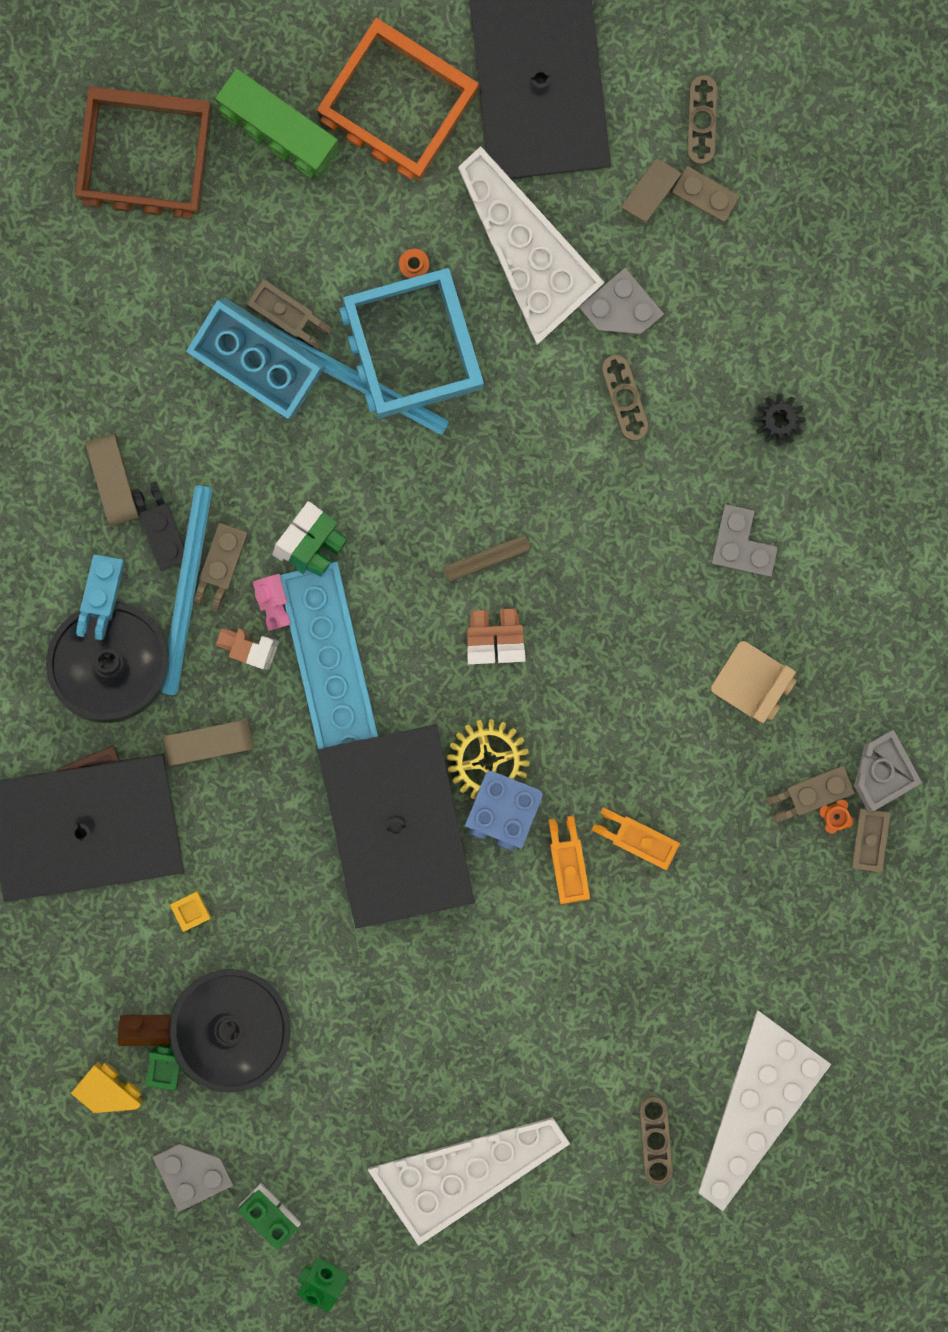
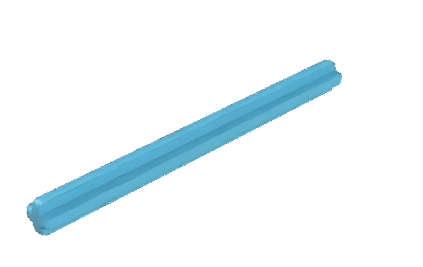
(350, 377)
(187, 586)

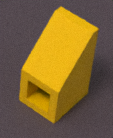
(105, 1092)

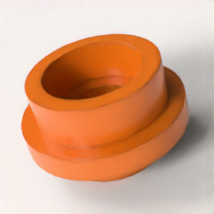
(410, 254)

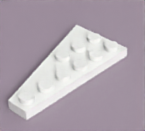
(536, 259)
(766, 1093)
(452, 1180)

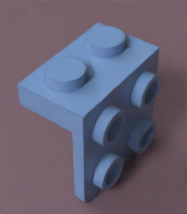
(503, 810)

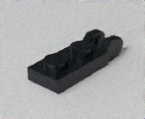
(160, 529)

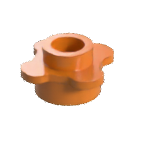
(844, 820)

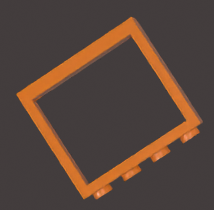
(424, 58)

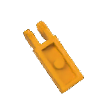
(639, 839)
(569, 864)

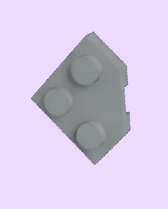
(621, 306)
(884, 772)
(191, 1174)

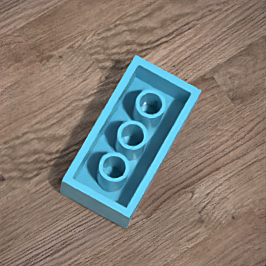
(256, 357)

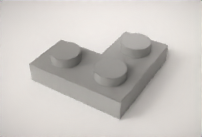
(735, 550)

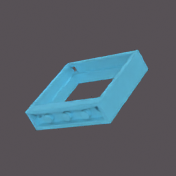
(459, 329)

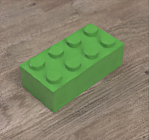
(278, 124)

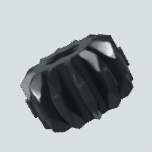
(768, 421)

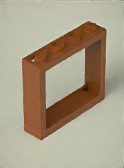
(150, 102)

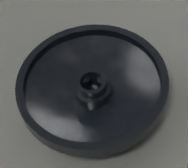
(108, 676)
(229, 1030)

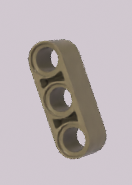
(111, 479)
(208, 742)
(659, 1153)

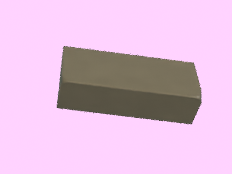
(651, 191)

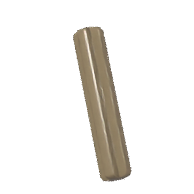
(486, 558)

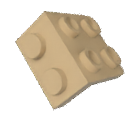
(753, 682)

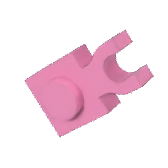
(271, 598)

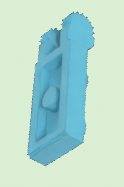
(100, 594)

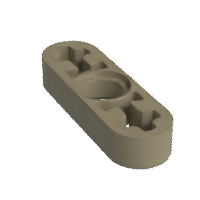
(711, 97)
(610, 378)

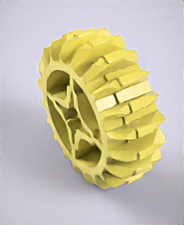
(482, 734)

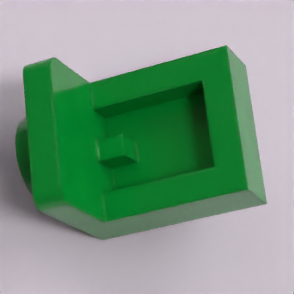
(162, 1069)

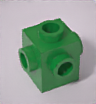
(321, 1284)

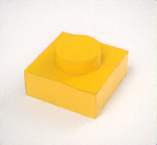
(190, 911)

